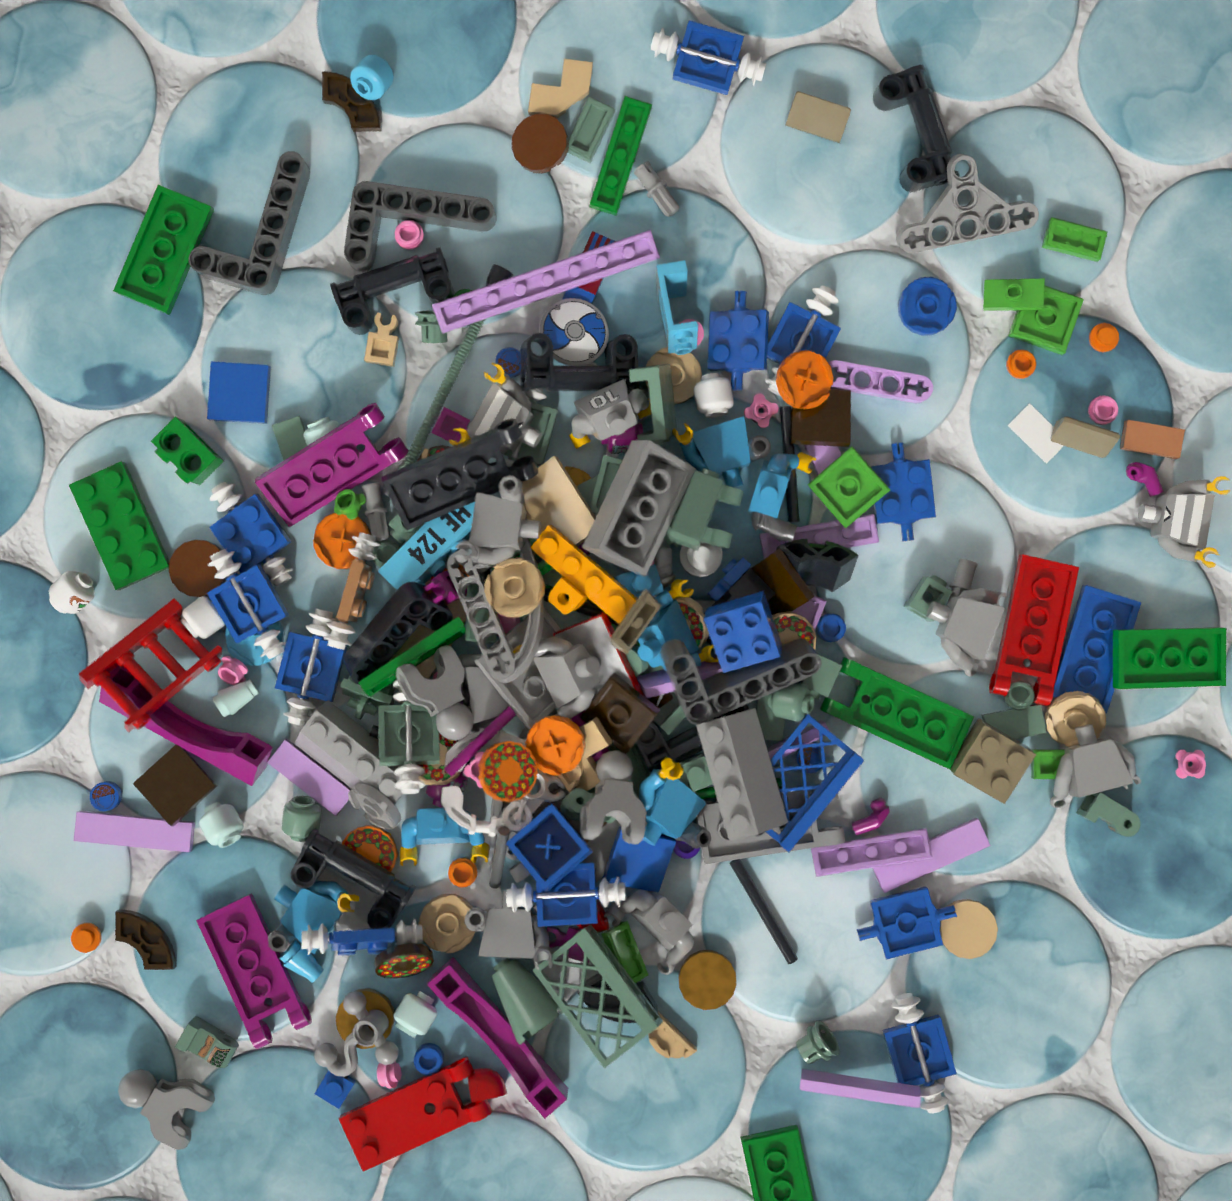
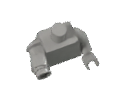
(499, 525)
(510, 933)

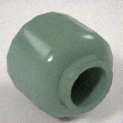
(792, 702)
(301, 817)

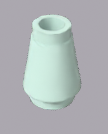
(235, 697)

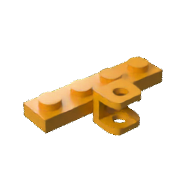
(581, 578)

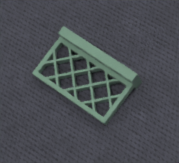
(618, 980)

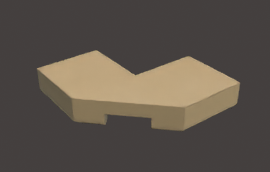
(573, 88)
(595, 740)

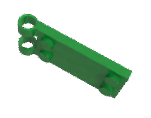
(902, 715)

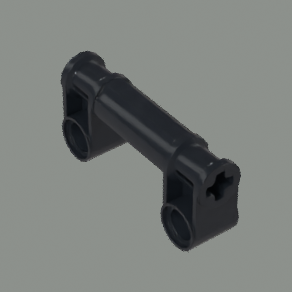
(911, 89)
(353, 294)
(539, 372)
(676, 748)
(322, 852)

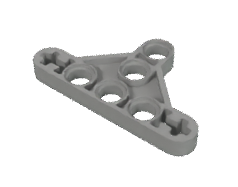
(950, 214)

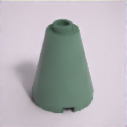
(524, 999)

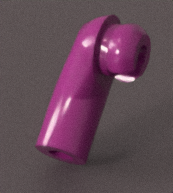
(1145, 474)
(874, 820)

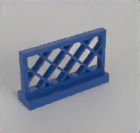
(823, 792)

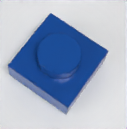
(335, 1088)

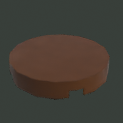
(540, 143)
(190, 568)

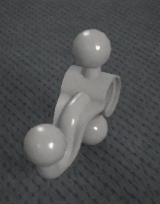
(386, 1051)

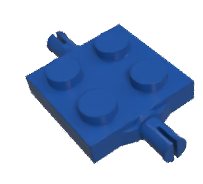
(738, 340)
(909, 493)
(906, 922)

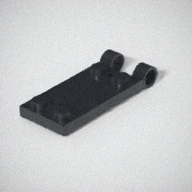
(456, 475)

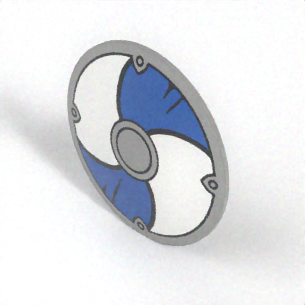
(576, 331)

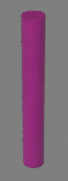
(480, 741)

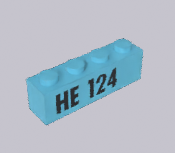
(429, 548)

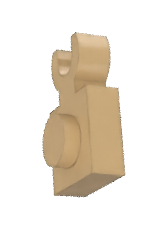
(382, 346)

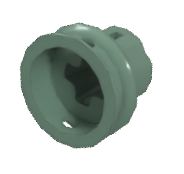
(429, 327)
(818, 1044)

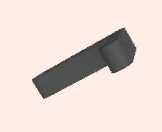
(408, 210)
(265, 235)
(729, 690)

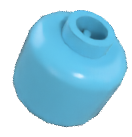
(371, 77)

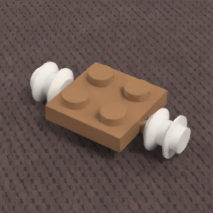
(352, 600)

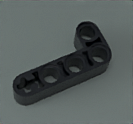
(392, 627)

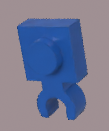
(732, 572)

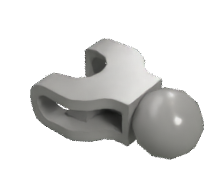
(440, 695)
(615, 799)
(163, 1101)

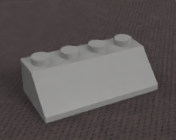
(639, 507)
(347, 751)
(742, 774)

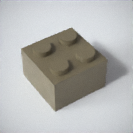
(992, 761)

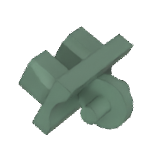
(353, 690)

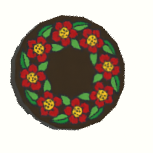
(404, 961)

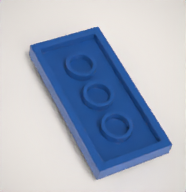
(1088, 647)

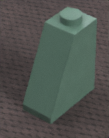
(696, 509)

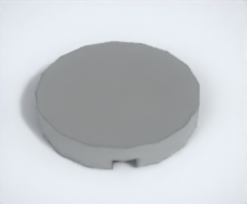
(377, 806)

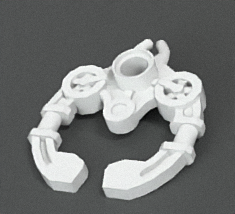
(514, 815)

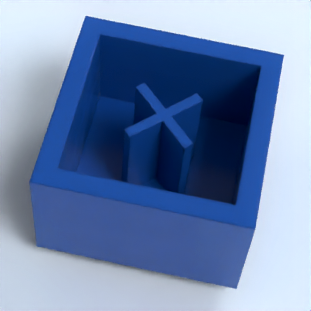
(743, 632)
(549, 847)

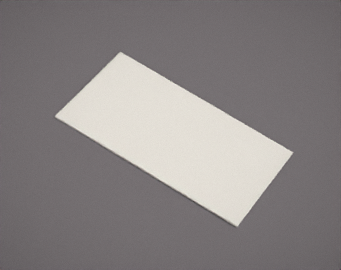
(1035, 433)

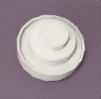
(701, 562)

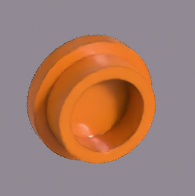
(1104, 337)
(1021, 364)
(462, 872)
(86, 937)

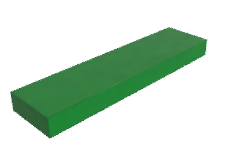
(620, 155)
(413, 656)

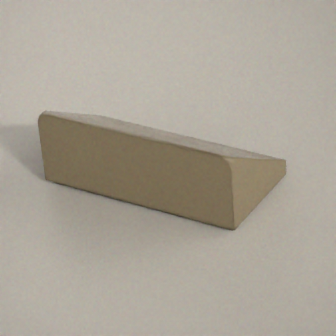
(818, 117)
(1084, 436)
(635, 622)

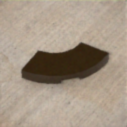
(361, 112)
(146, 938)

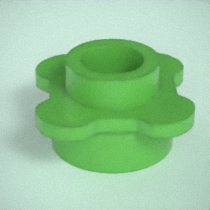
(349, 503)

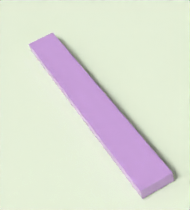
(545, 281)

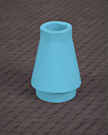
(300, 962)

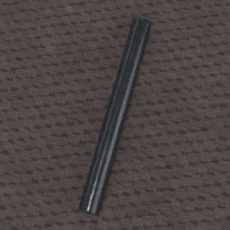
(788, 448)
(763, 911)

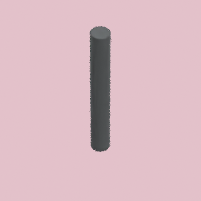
(499, 857)

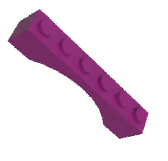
(230, 751)
(526, 1066)

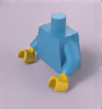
(670, 625)
(436, 827)

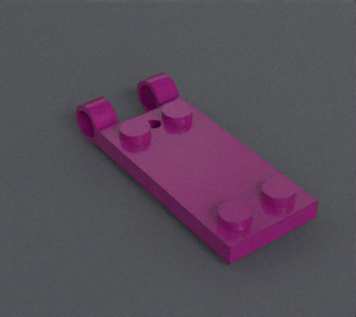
(328, 467)
(251, 968)

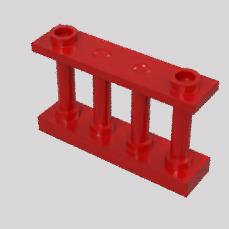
(146, 636)

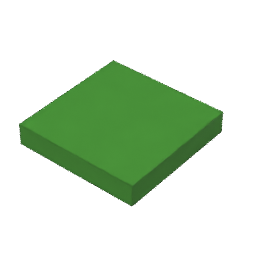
(1052, 325)
(848, 487)

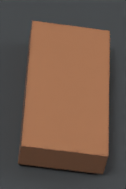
(1152, 439)

